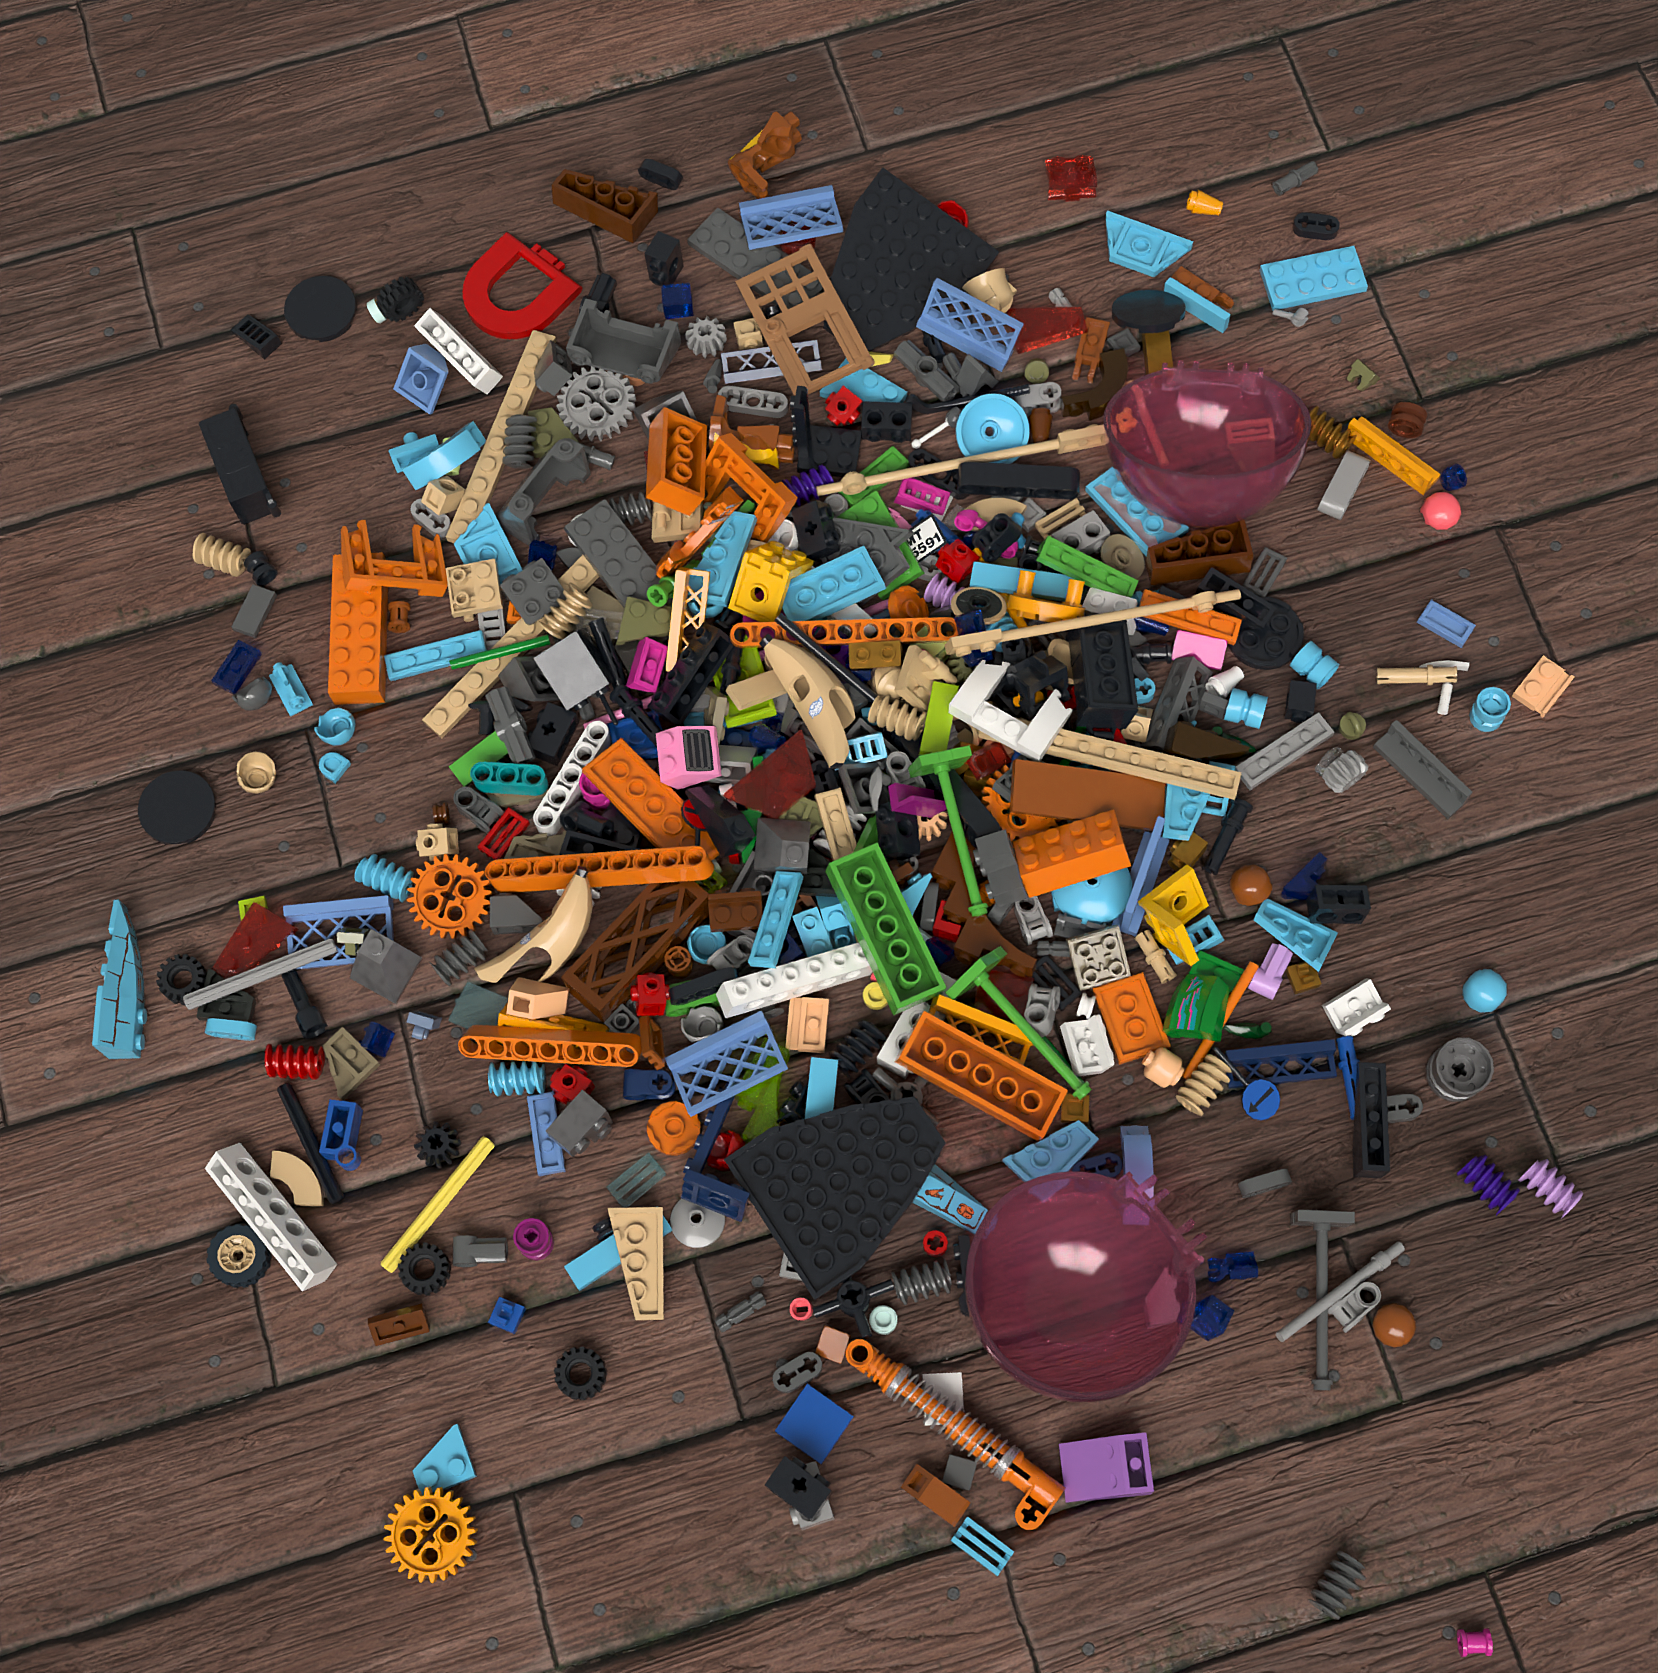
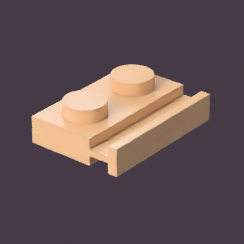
(1543, 686)
(807, 1024)

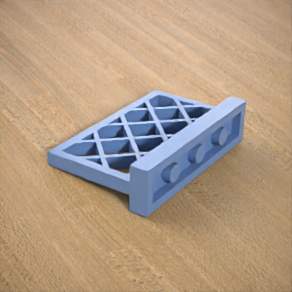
(790, 208)
(963, 335)
(1143, 876)
(335, 910)
(719, 1047)

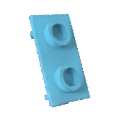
(290, 688)
(812, 932)

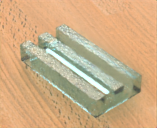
(629, 1173)

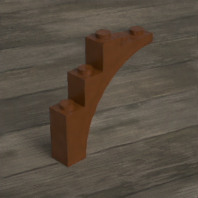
(978, 933)

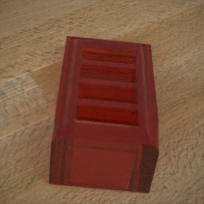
(988, 760)

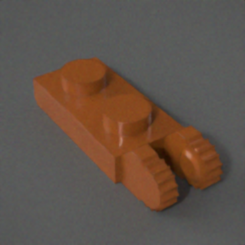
(1202, 288)
(1090, 347)

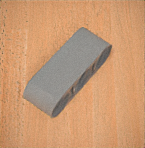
(1344, 485)

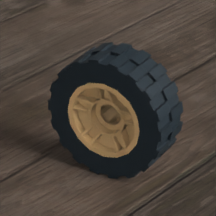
(225, 1264)

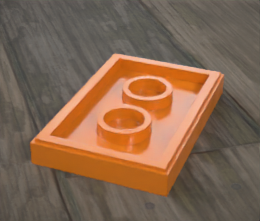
(1130, 1018)

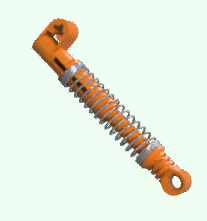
(962, 1430)

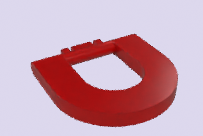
(538, 313)

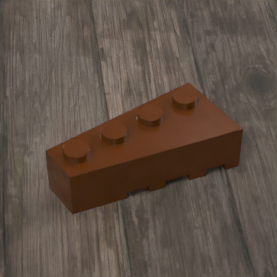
(603, 203)
(1191, 557)

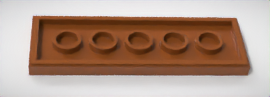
(1083, 792)

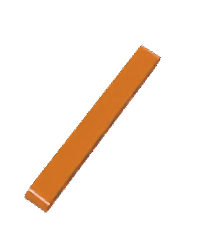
(856, 626)
(606, 869)

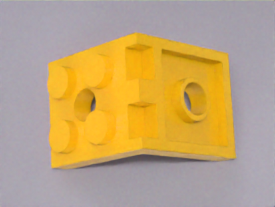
(771, 570)
(1168, 918)

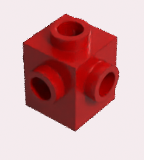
(847, 398)
(956, 560)
(650, 994)
(569, 1082)

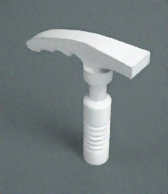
(1446, 687)

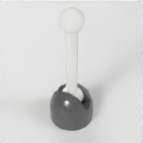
(950, 420)

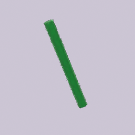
(500, 652)

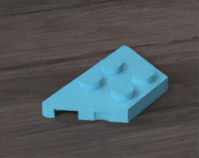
(1142, 246)
(487, 541)

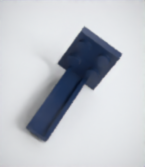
(707, 1189)

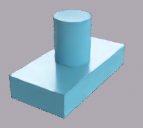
(411, 449)

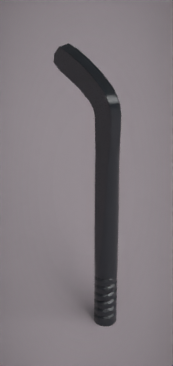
(924, 408)

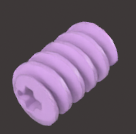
(940, 593)
(1551, 1187)

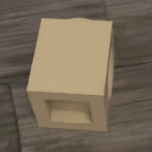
(443, 495)

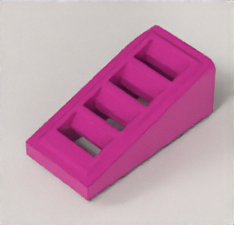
(919, 503)

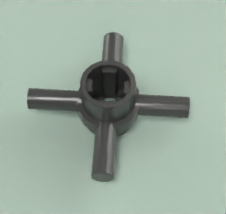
(912, 1090)

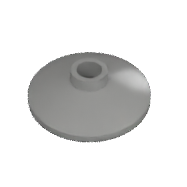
(695, 1234)

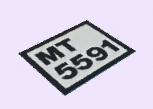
(926, 538)

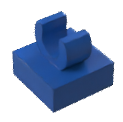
(507, 1315)

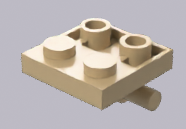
(674, 525)
(474, 588)
(918, 675)

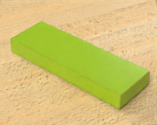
(938, 719)

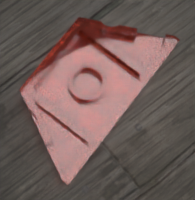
(777, 780)

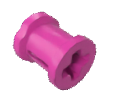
(1474, 1642)

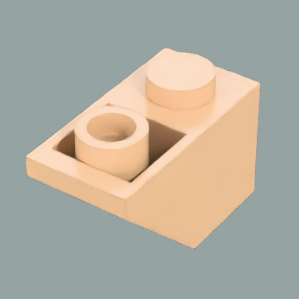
(536, 999)

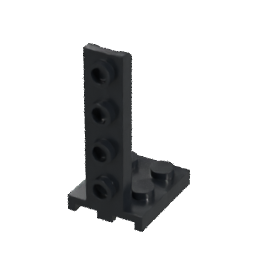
(817, 445)

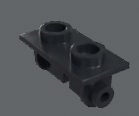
(795, 1106)

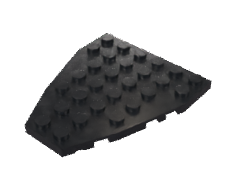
(895, 254)
(838, 1183)

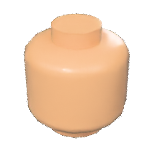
(1163, 1067)

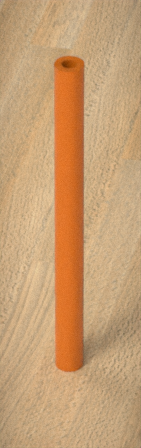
(1233, 999)

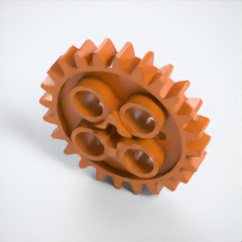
(1030, 824)
(428, 886)

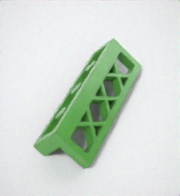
(1084, 568)

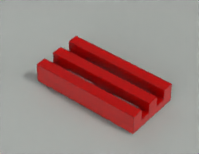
(495, 830)

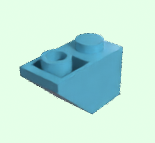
(835, 922)

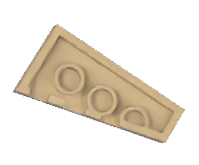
(640, 1250)

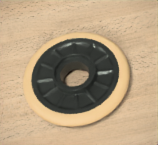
(994, 604)

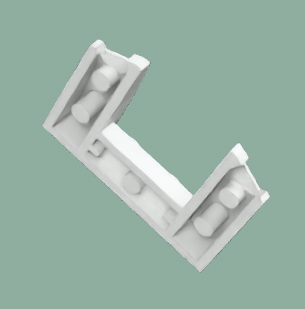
(972, 707)

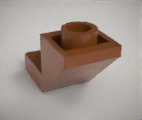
(935, 1495)

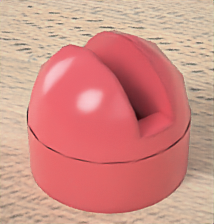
(799, 1303)

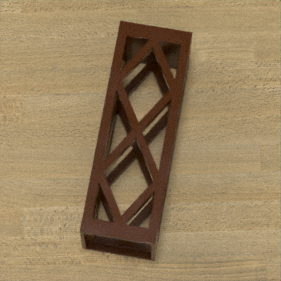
(621, 933)

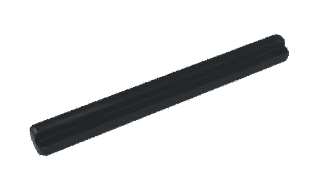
(310, 1143)

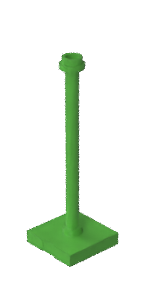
(941, 764)
(978, 976)

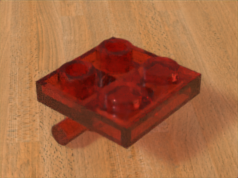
(1071, 176)

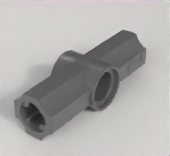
(917, 361)
(510, 726)

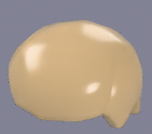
(256, 772)

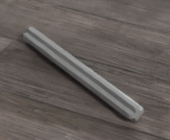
(260, 974)

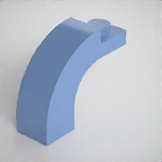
(1137, 1154)

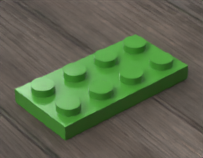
(875, 511)

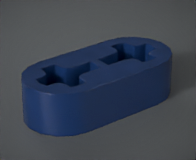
(1099, 1161)

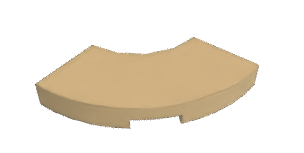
(991, 507)
(299, 1178)

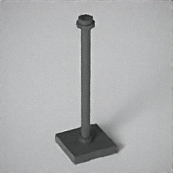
(1322, 1223)

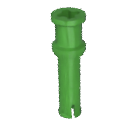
(660, 593)

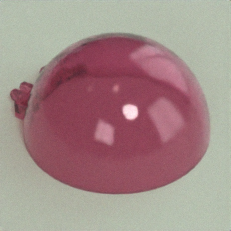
(1206, 442)
(1082, 1285)

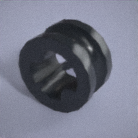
(603, 1229)

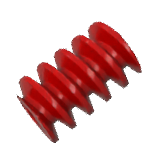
(294, 1064)

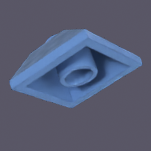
(422, 376)

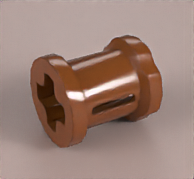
(403, 612)

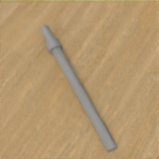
(1378, 1263)

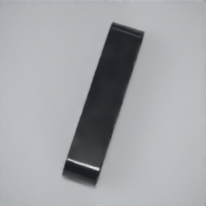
(1018, 480)

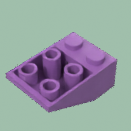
(1106, 1468)

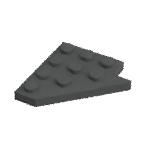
(881, 544)

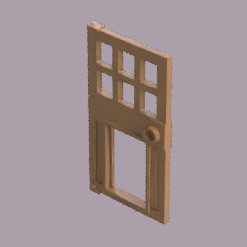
(802, 316)

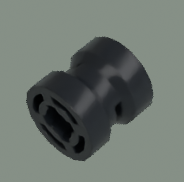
(259, 566)

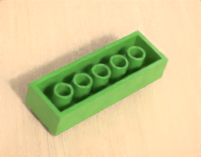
(885, 929)

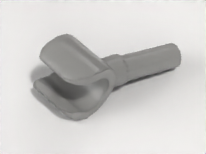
(1297, 318)

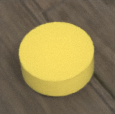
(874, 997)

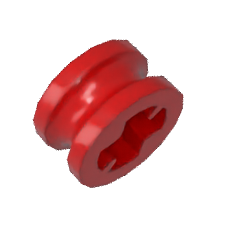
(939, 1250)

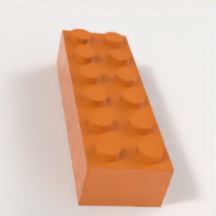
(357, 641)
(981, 1076)

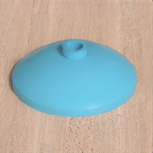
(994, 411)
(1096, 902)

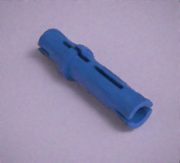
(1346, 1046)

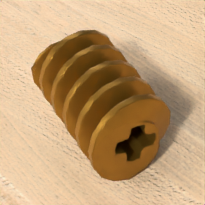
(1329, 435)

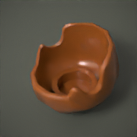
(1250, 885)
(1394, 1325)

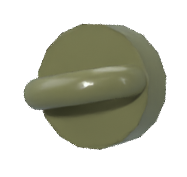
(1036, 371)
(1352, 726)

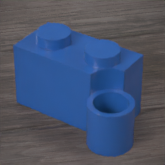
(341, 1133)

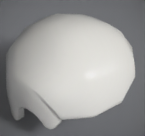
(786, 535)

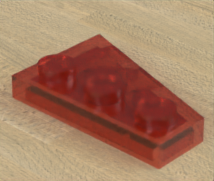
(1047, 326)
(253, 939)

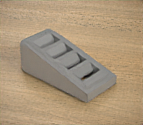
(500, 622)

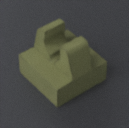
(1368, 376)
(352, 938)

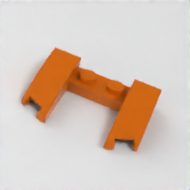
(773, 499)
(713, 518)
(361, 571)

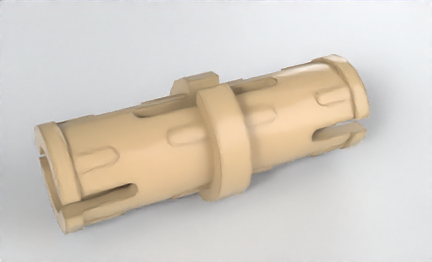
(1155, 956)

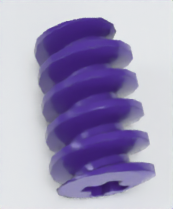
(807, 484)
(1489, 1183)

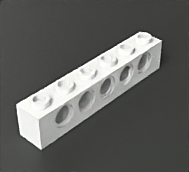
(793, 980)
(271, 1216)

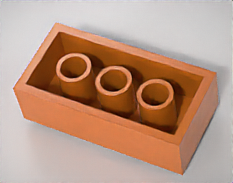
(676, 461)
(1071, 853)

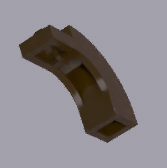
(1114, 371)

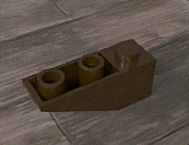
(1201, 745)

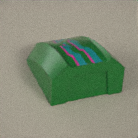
(1197, 1008)

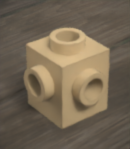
(437, 841)

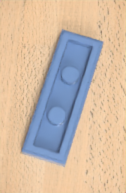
(547, 1152)

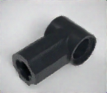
(601, 292)
(582, 818)

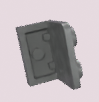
(533, 591)

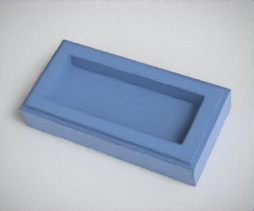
(1446, 623)

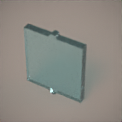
(477, 1007)

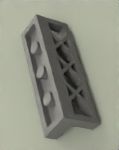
(1173, 700)
(1423, 770)

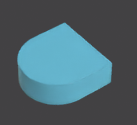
(333, 766)

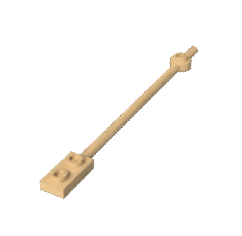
(1067, 441)
(988, 640)

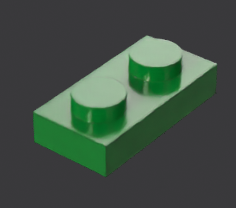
(1214, 966)

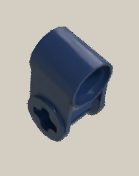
(643, 1084)

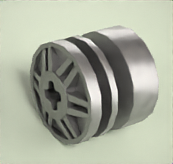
(1474, 1068)

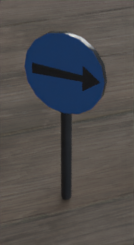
(1259, 1098)

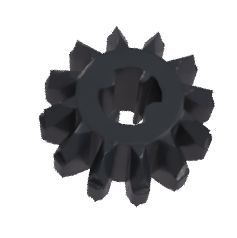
(426, 1148)

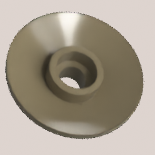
(1123, 555)

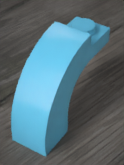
(445, 456)

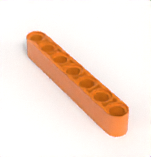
(541, 1052)

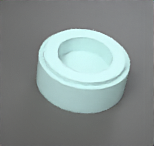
(375, 311)
(883, 1319)

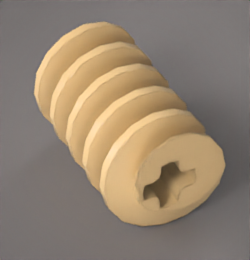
(220, 556)
(567, 612)
(897, 719)
(1203, 1083)

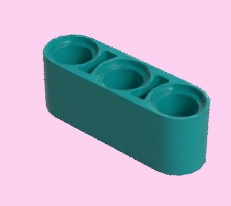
(499, 771)

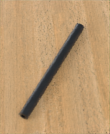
(825, 657)

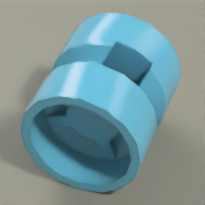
(1314, 665)
(1246, 708)
(1490, 709)

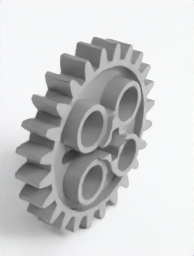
(582, 418)

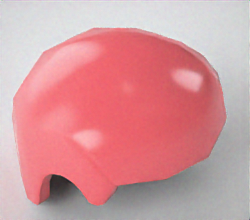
(1441, 510)

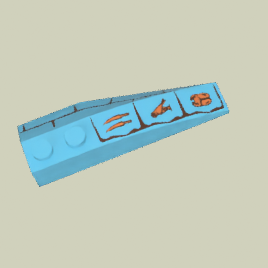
(121, 998)
(950, 1201)

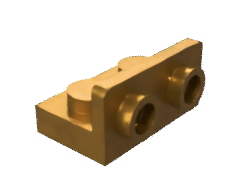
(875, 654)

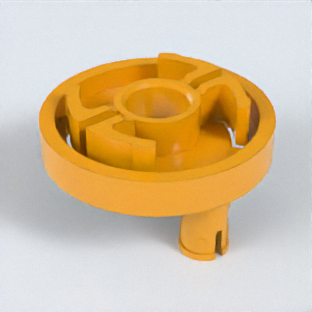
(1045, 609)

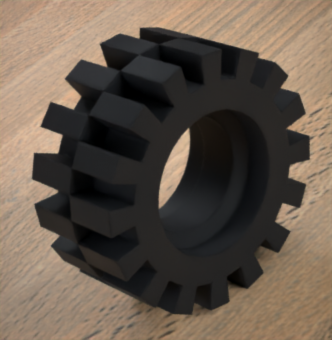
(400, 299)
(175, 966)
(408, 1265)
(563, 1369)

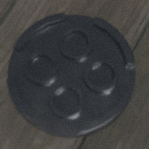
(320, 308)
(1148, 311)
(1273, 644)
(177, 807)

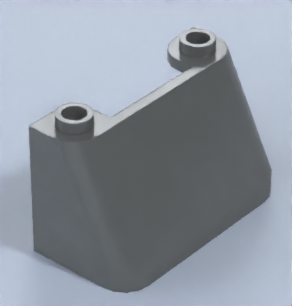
(622, 345)
(561, 463)

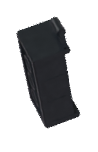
(238, 466)
(1103, 677)

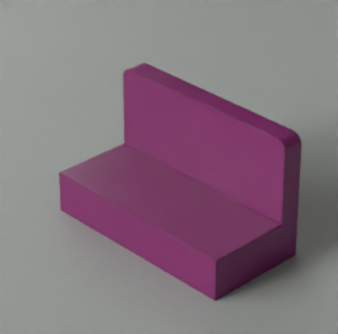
(915, 800)

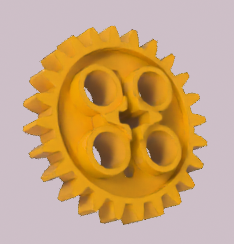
(412, 1517)

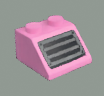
(688, 755)

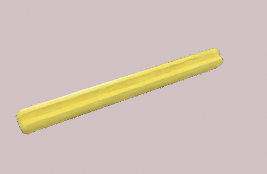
(438, 1203)

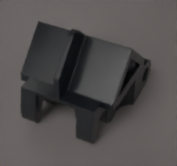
(1036, 674)

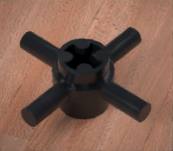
(857, 1311)

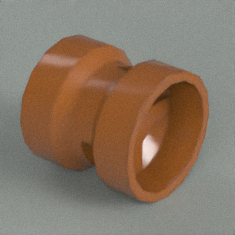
(680, 967)

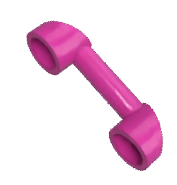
(968, 519)

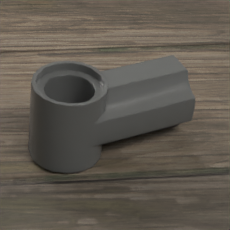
(471, 1250)

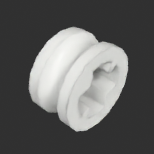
(1086, 1006)

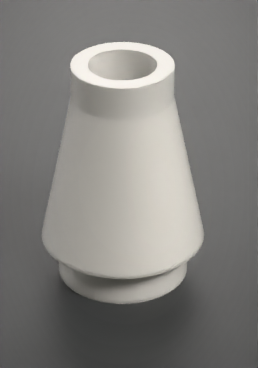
(1223, 682)

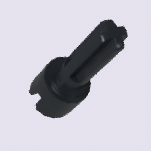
(309, 1017)

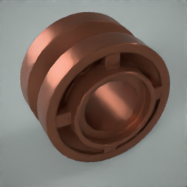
(1407, 420)

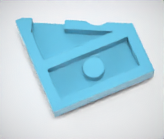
(446, 1463)

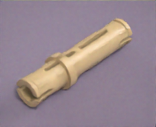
(1417, 675)

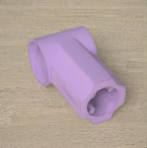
(1268, 976)

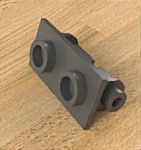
(1070, 927)

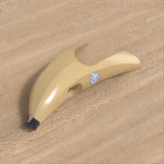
(816, 695)
(558, 934)

